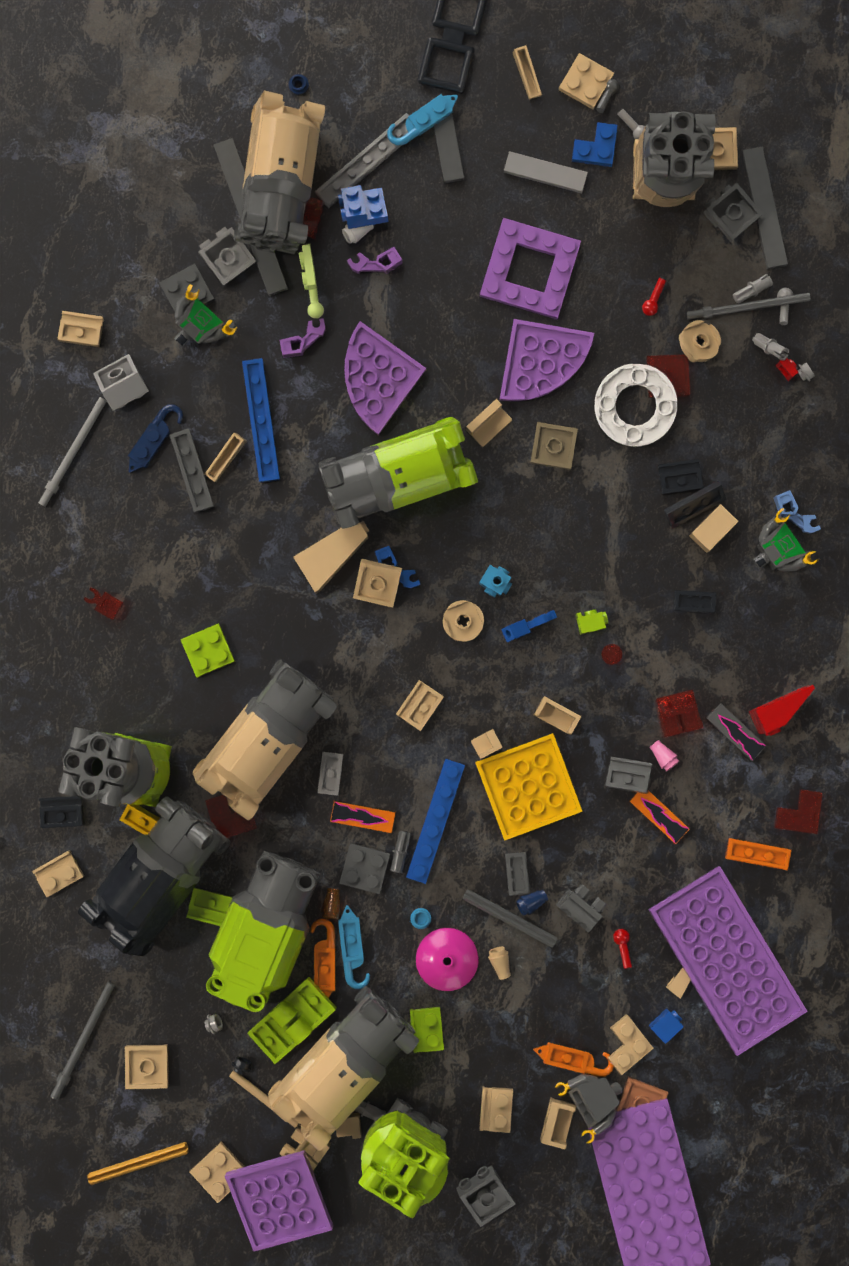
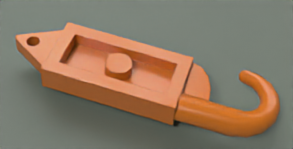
(325, 958)
(572, 1059)

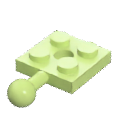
(315, 309)

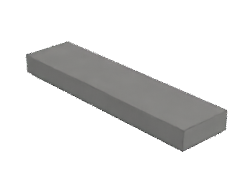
(545, 172)

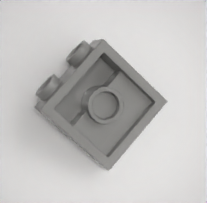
(225, 255)

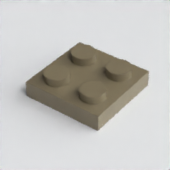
(554, 446)

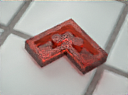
(805, 818)
(224, 820)

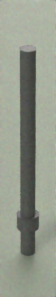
(708, 312)
(64, 1077)

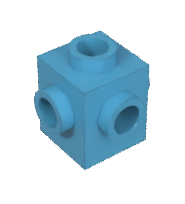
(494, 573)

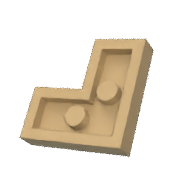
(634, 1045)

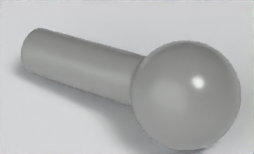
(637, 129)
(784, 309)

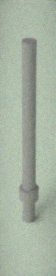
(52, 487)

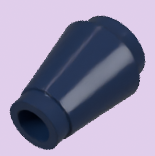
(529, 903)

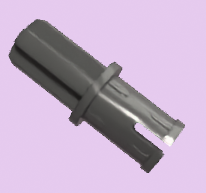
(400, 852)

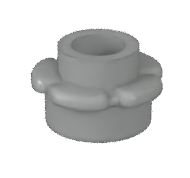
(805, 372)
(213, 1023)

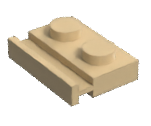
(80, 329)
(419, 705)
(58, 873)
(496, 1109)

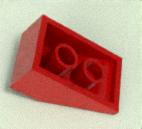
(778, 712)

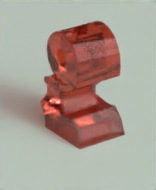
(314, 209)

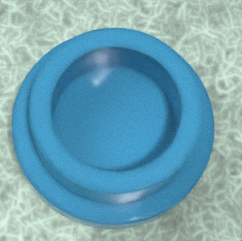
(420, 918)

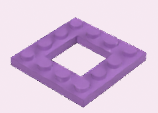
(543, 303)

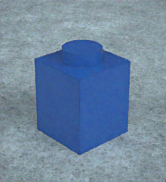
(666, 1025)

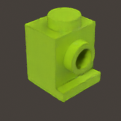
(591, 621)

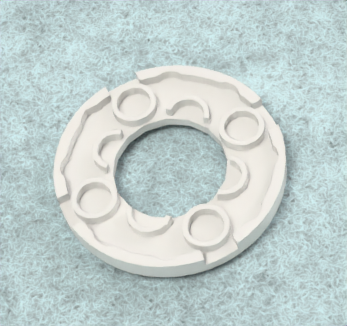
(629, 376)

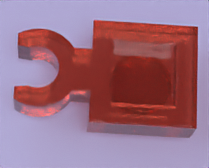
(106, 605)

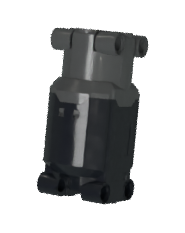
(153, 877)

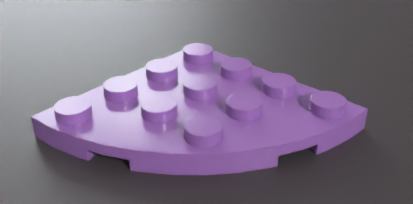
(541, 359)
(378, 376)

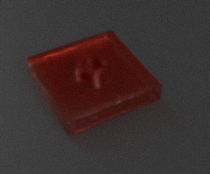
(675, 369)

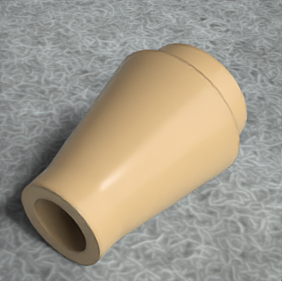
(500, 961)

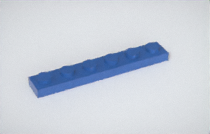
(261, 420)
(435, 821)

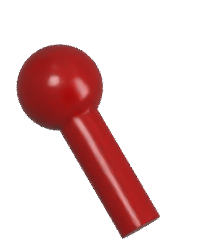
(650, 306)
(621, 938)

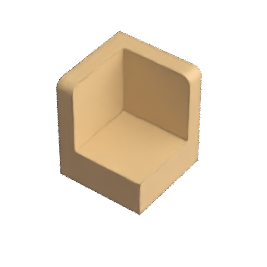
(486, 744)
(350, 1127)

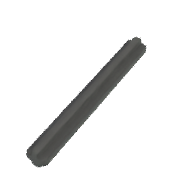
(510, 918)

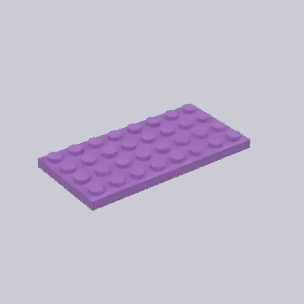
(727, 960)
(649, 1189)

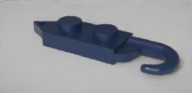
(152, 439)

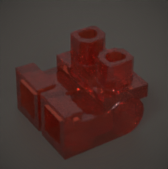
(676, 705)

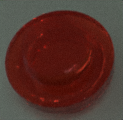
(611, 654)

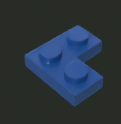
(597, 152)

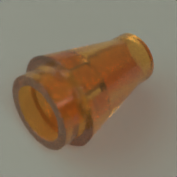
(331, 905)

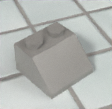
(120, 382)

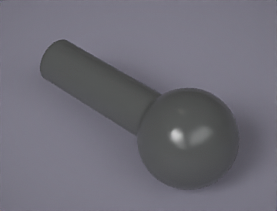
(611, 89)

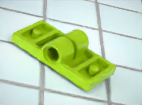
(292, 1020)

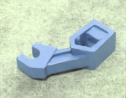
(801, 521)

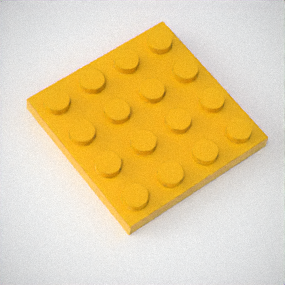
(528, 786)

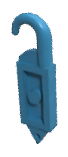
(424, 118)
(351, 947)

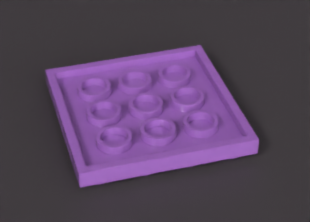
(279, 1200)

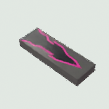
(736, 732)

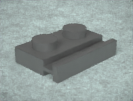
(629, 775)

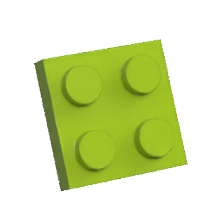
(207, 650)

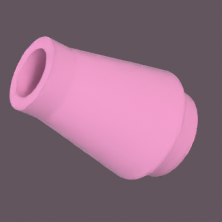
(664, 756)

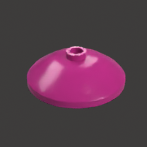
(443, 944)

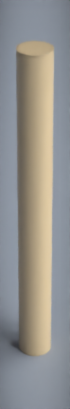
(256, 1092)

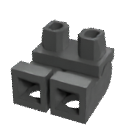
(580, 911)

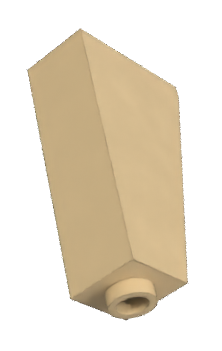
(329, 555)

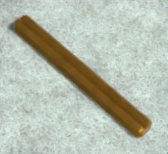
(138, 1163)

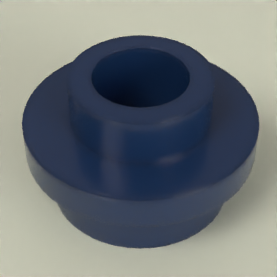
(298, 78)

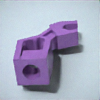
(365, 265)
(311, 336)

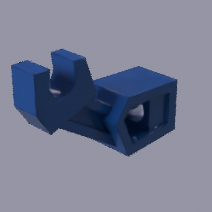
(385, 553)
(522, 627)

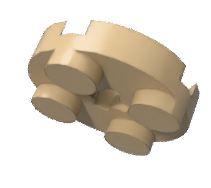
(695, 351)
(452, 616)

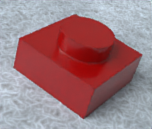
(787, 368)

